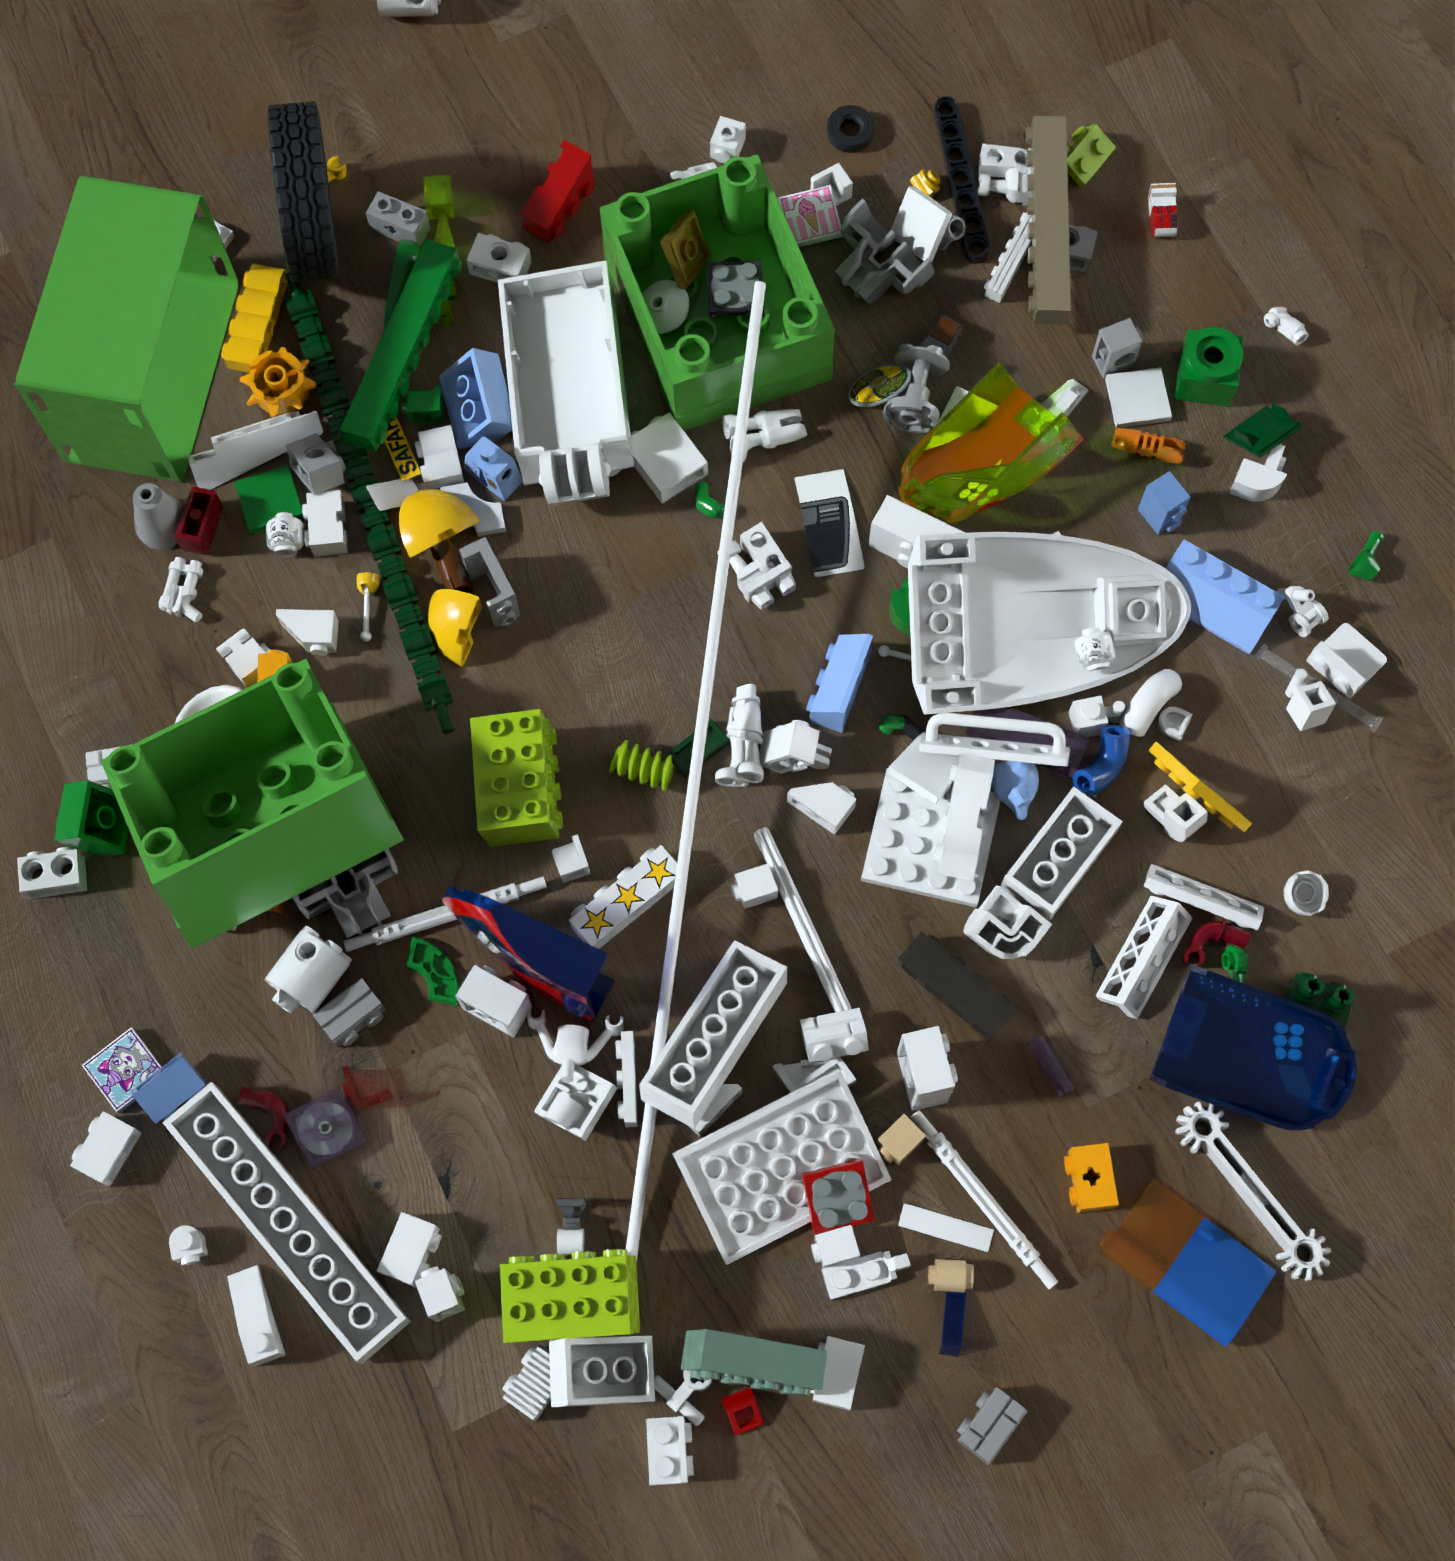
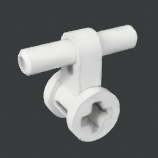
(1306, 610)
(678, 1399)

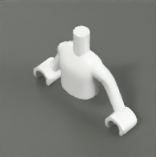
(572, 1043)

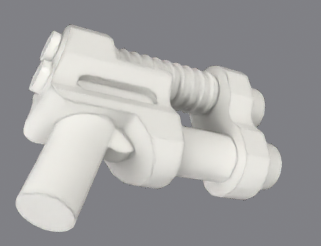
(177, 598)

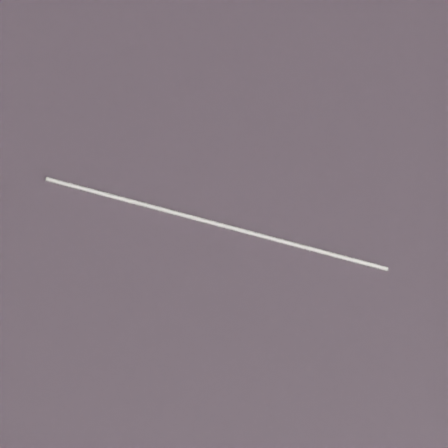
(697, 758)

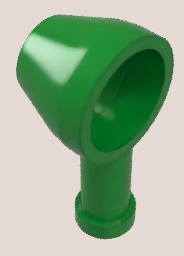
(1365, 564)

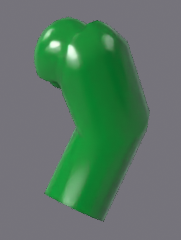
(706, 504)

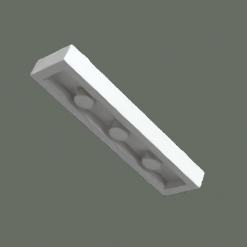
(1242, 912)

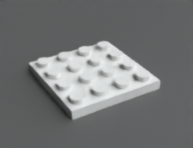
(906, 842)

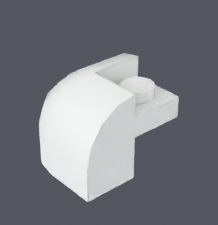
(1006, 926)

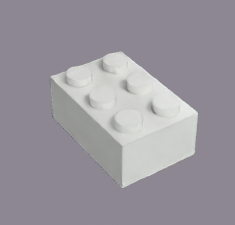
(926, 1068)
(601, 1371)

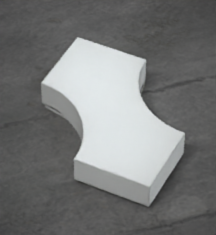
(488, 513)

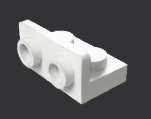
(667, 1450)

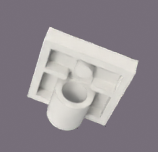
(576, 1104)

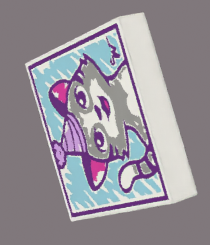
(121, 1068)

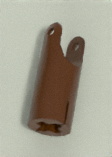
(452, 569)

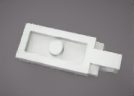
(862, 1273)

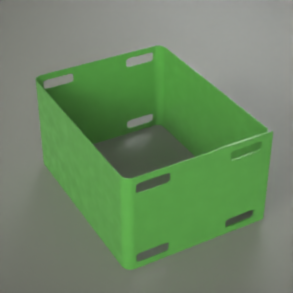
(129, 328)

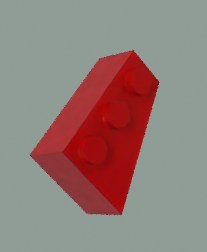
(560, 195)

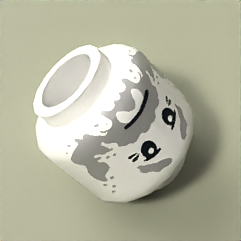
(285, 534)
(1094, 649)

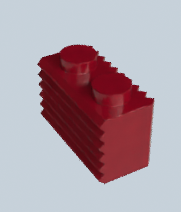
(199, 521)

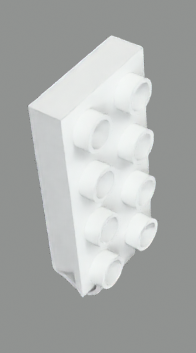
(566, 380)

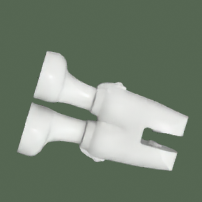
(777, 429)

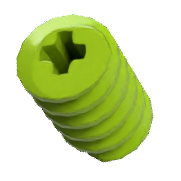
(642, 765)

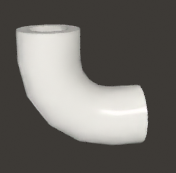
(1150, 700)

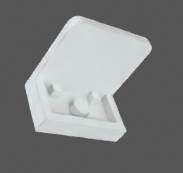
(1347, 660)

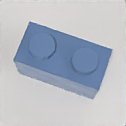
(1164, 503)
(168, 1088)

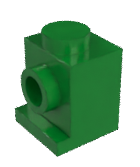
(424, 406)

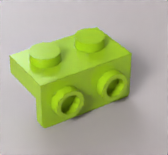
(1087, 153)

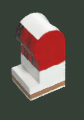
(1163, 209)

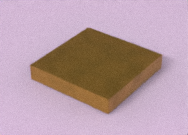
(685, 249)

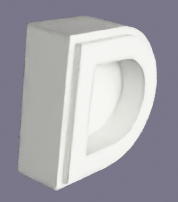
(1174, 722)

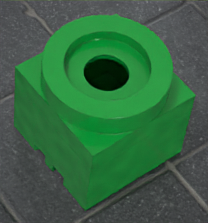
(1209, 366)

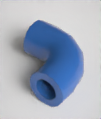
(1108, 761)

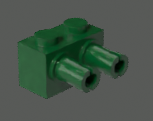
(1331, 998)

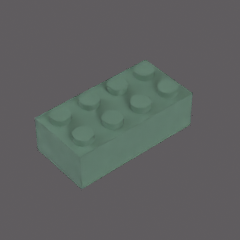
(754, 1360)

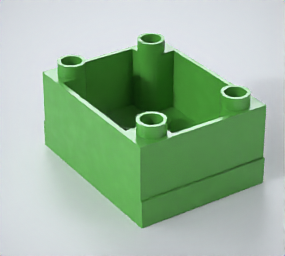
(704, 357)
(249, 803)

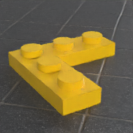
(1196, 788)

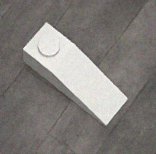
(255, 1317)

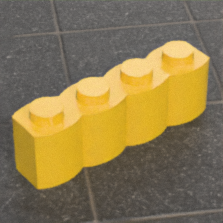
(256, 316)

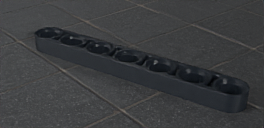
(964, 167)

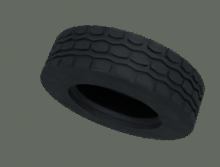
(302, 191)

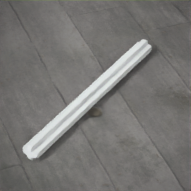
(802, 920)

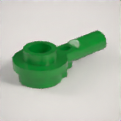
(1235, 962)

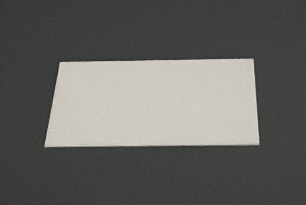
(391, 493)

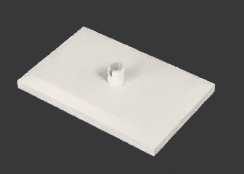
(751, 1170)

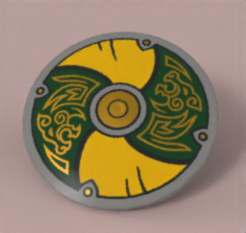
(879, 385)

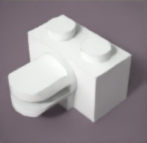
(793, 748)

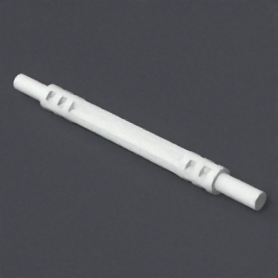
(437, 916)
(1015, 1238)

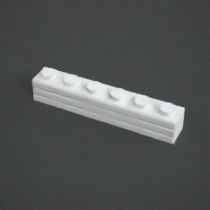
(1009, 261)

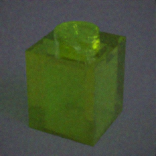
(438, 196)

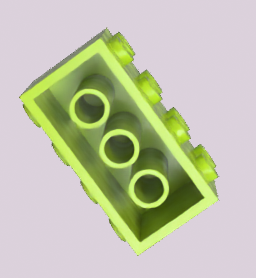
(515, 778)
(569, 1296)

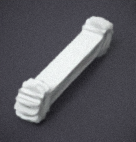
(1253, 1191)

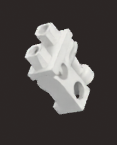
(1004, 163)
(766, 570)

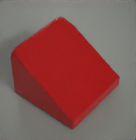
(743, 1411)

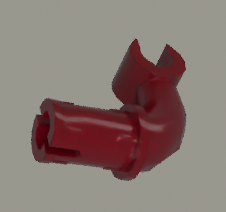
(1215, 931)
(271, 1104)

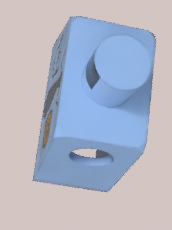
(488, 464)

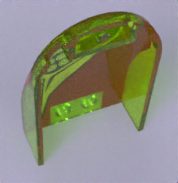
(985, 450)

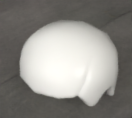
(1306, 893)

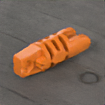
(1150, 445)

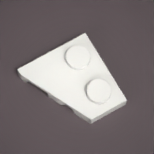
(801, 1074)

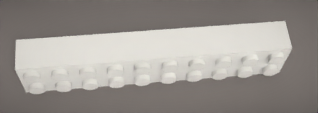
(287, 1223)

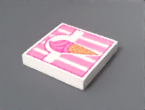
(812, 215)

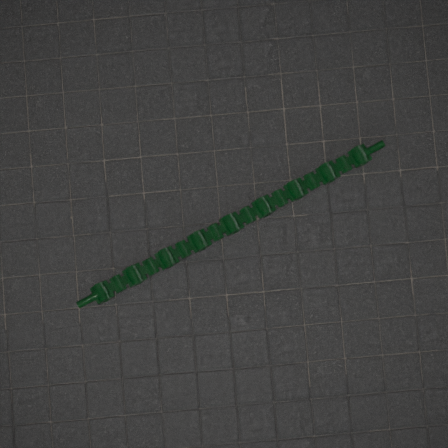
(381, 539)

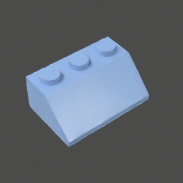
(477, 398)
(840, 681)

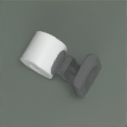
(570, 1236)

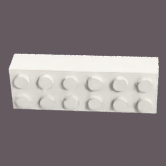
(713, 1034)

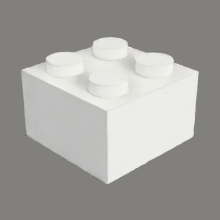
(494, 1000)

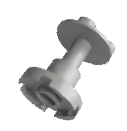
(912, 408)

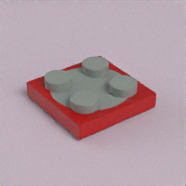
(838, 1196)

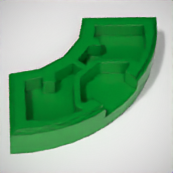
(436, 970)

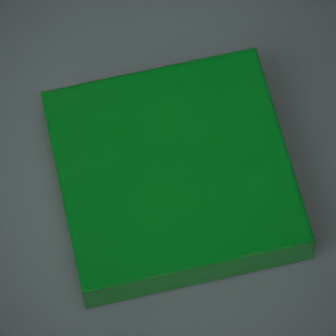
(267, 495)

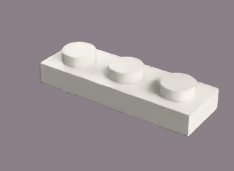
(627, 1079)

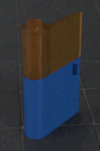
(1188, 1262)

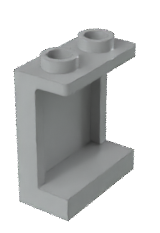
(480, 560)

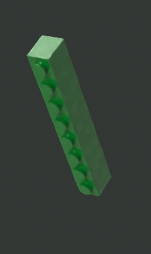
(401, 345)

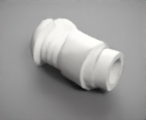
(1286, 325)

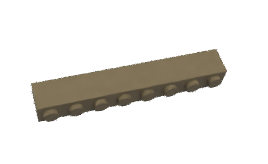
(1049, 220)

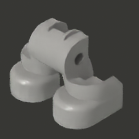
(864, 272)
(359, 908)

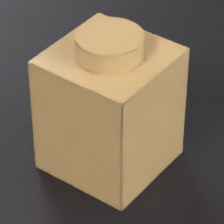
(900, 1140)

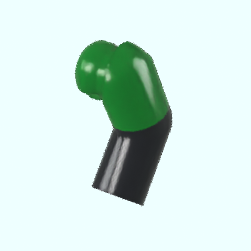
(899, 722)

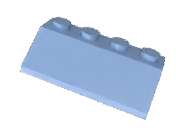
(1224, 597)

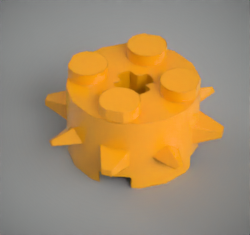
(278, 382)

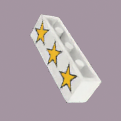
(625, 899)

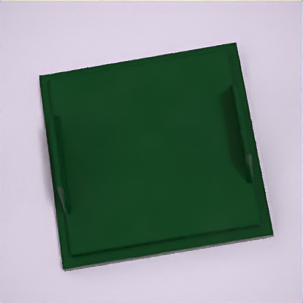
(1264, 430)

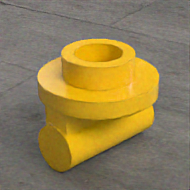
(926, 182)

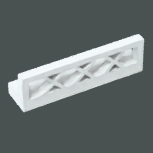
(1151, 956)

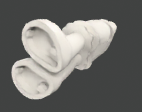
(743, 730)

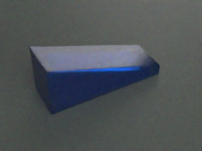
(952, 1324)

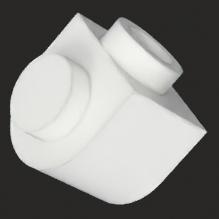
(187, 1245)

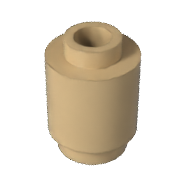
(951, 1275)

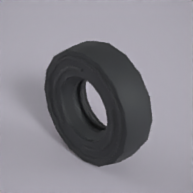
(850, 143)

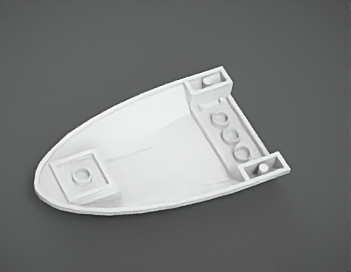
(1004, 609)

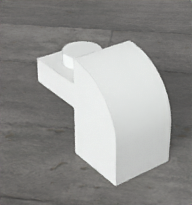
(1259, 481)
(1177, 814)

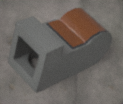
(944, 335)

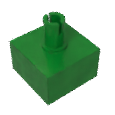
(91, 819)

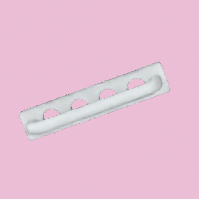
(995, 749)

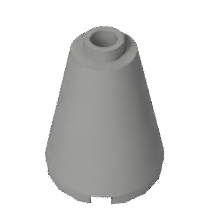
(156, 516)

